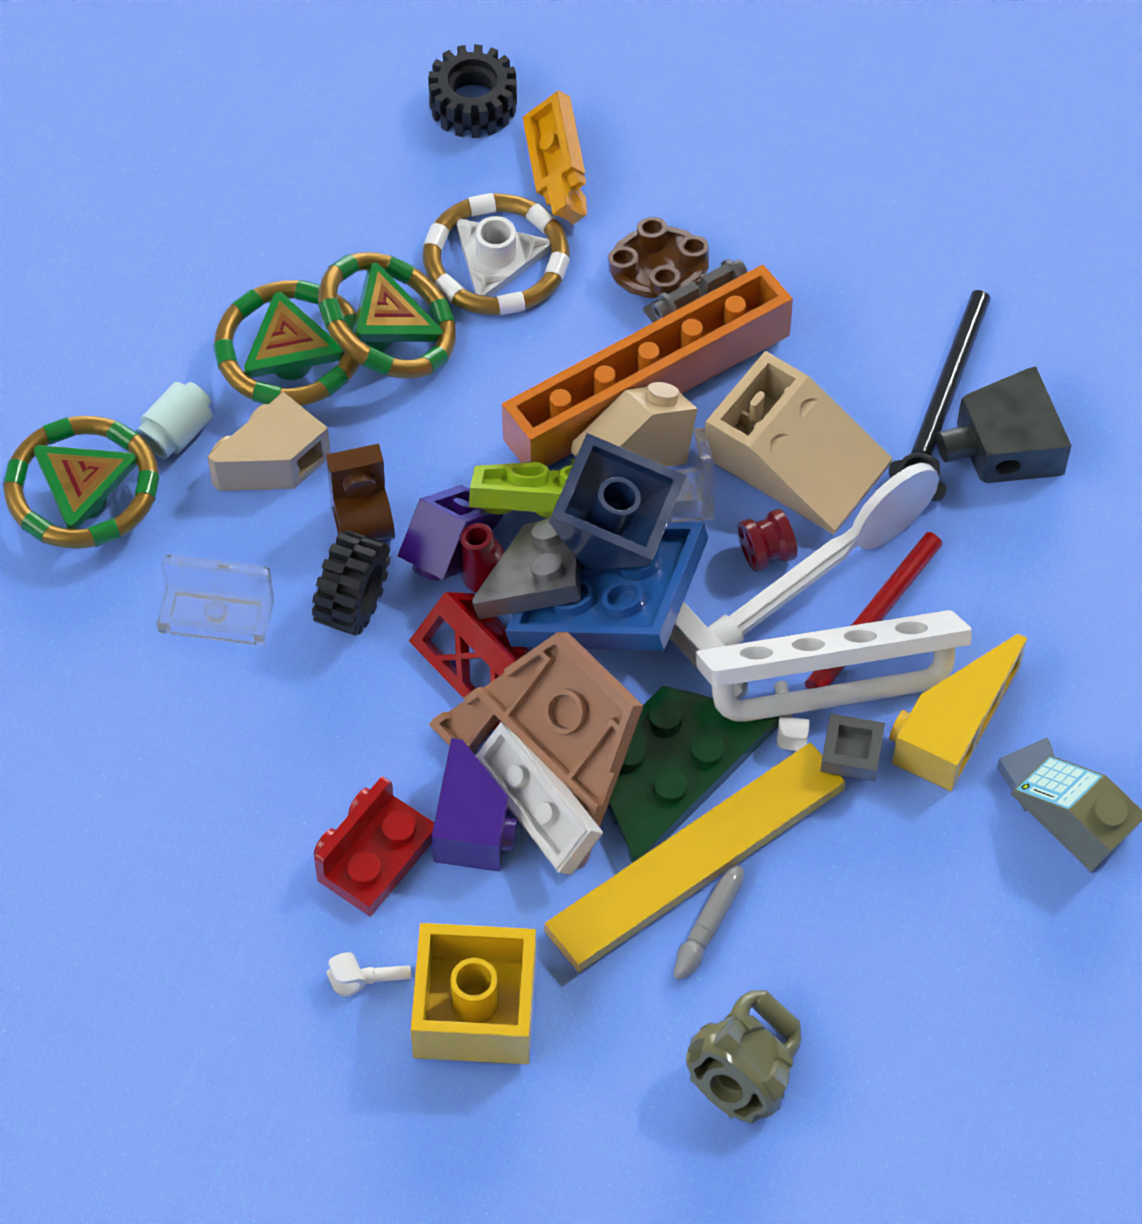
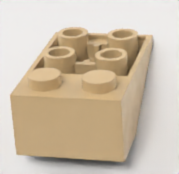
(795, 443)

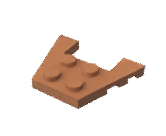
(563, 711)

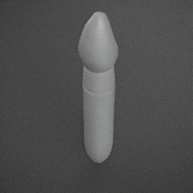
(692, 951)

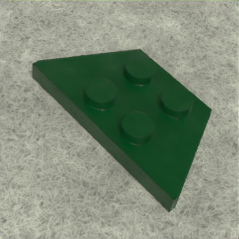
(676, 763)

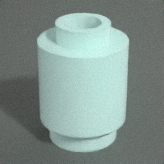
(175, 419)

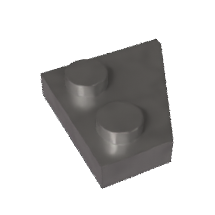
(531, 574)

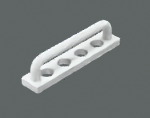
(830, 649)

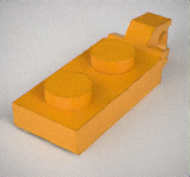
(557, 156)

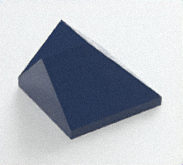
(615, 506)

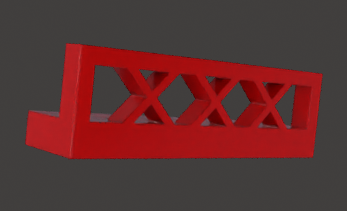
(484, 636)

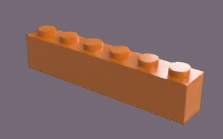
(674, 350)

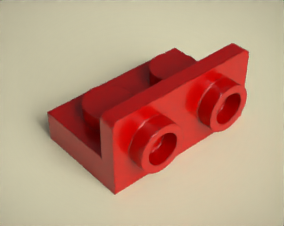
(372, 847)

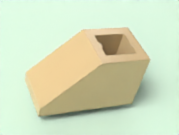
(271, 450)

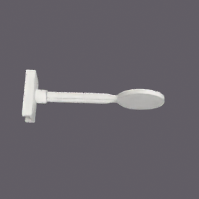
(879, 521)

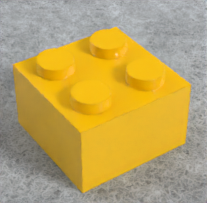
(473, 993)

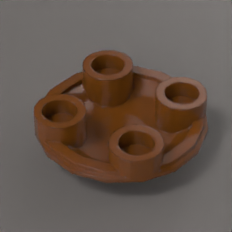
(658, 259)

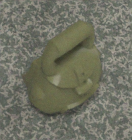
(741, 1062)

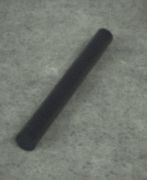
(951, 372)

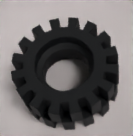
(472, 69)
(351, 582)

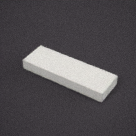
(540, 800)

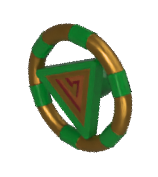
(388, 315)
(284, 344)
(81, 481)

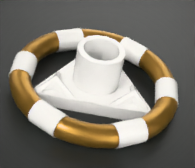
(497, 253)

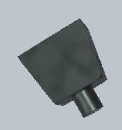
(1009, 431)

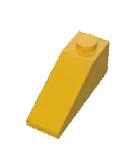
(953, 716)

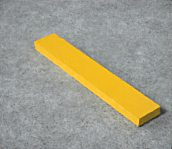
(692, 858)

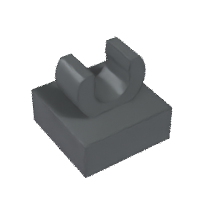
(852, 747)

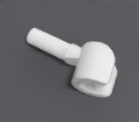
(791, 731)
(349, 979)

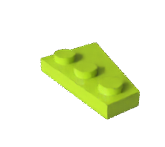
(517, 487)

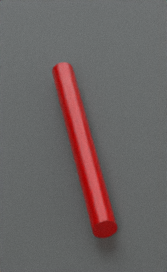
(886, 597)

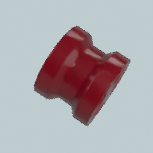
(767, 540)

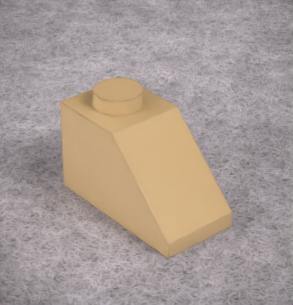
(648, 422)

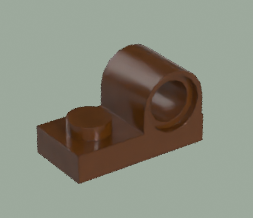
(359, 492)

